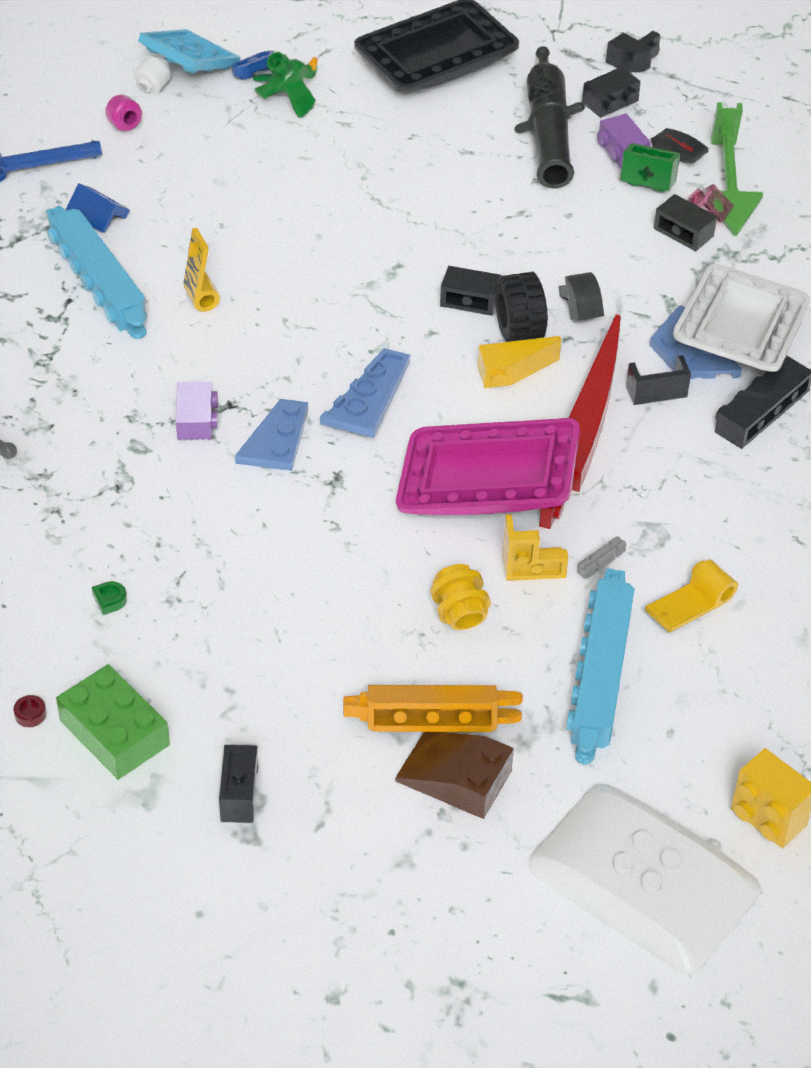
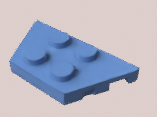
(700, 362)

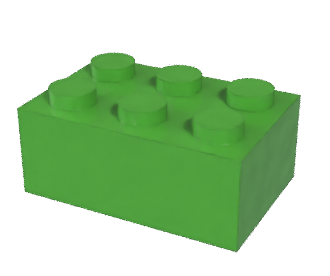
(113, 721)

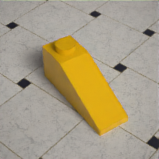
(512, 361)

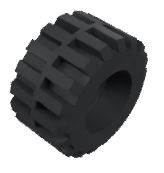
(521, 306)

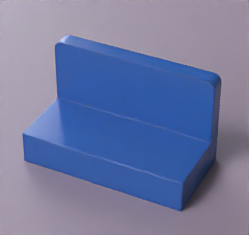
(96, 206)

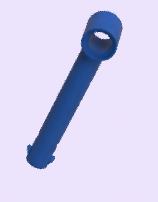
(48, 157)

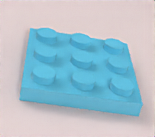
(188, 50)

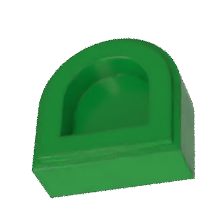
(109, 596)

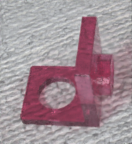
(706, 198)

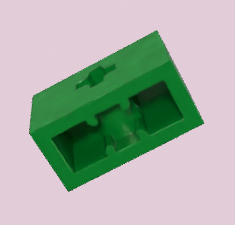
(650, 167)

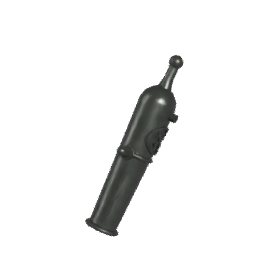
(549, 121)

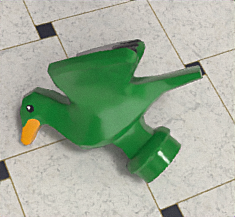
(288, 77)

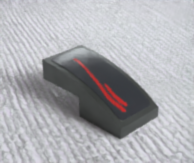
(680, 142)

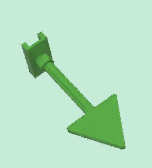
(725, 133)

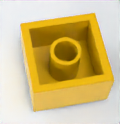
(772, 798)

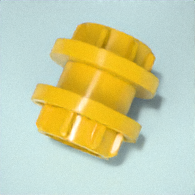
(460, 597)

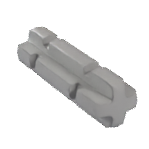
(601, 557)

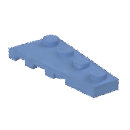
(369, 396)

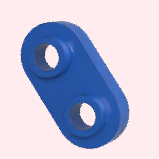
(246, 67)

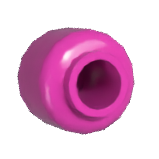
(123, 112)

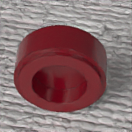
(30, 711)

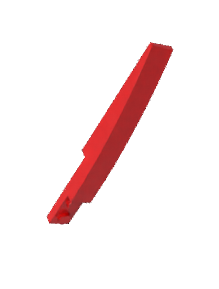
(590, 413)

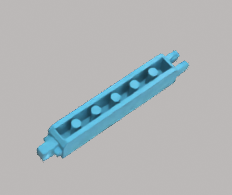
(98, 270)
(602, 665)

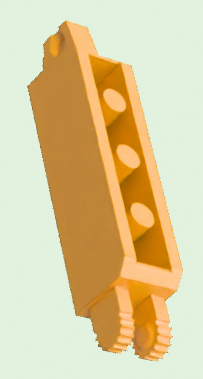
(433, 708)

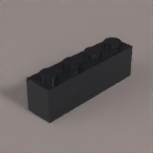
(762, 402)

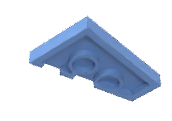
(276, 438)

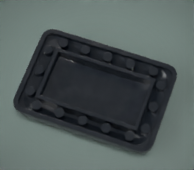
(436, 45)

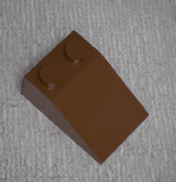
(458, 769)

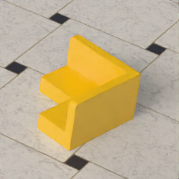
(526, 560)

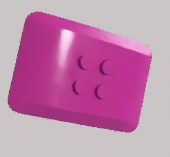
(488, 467)

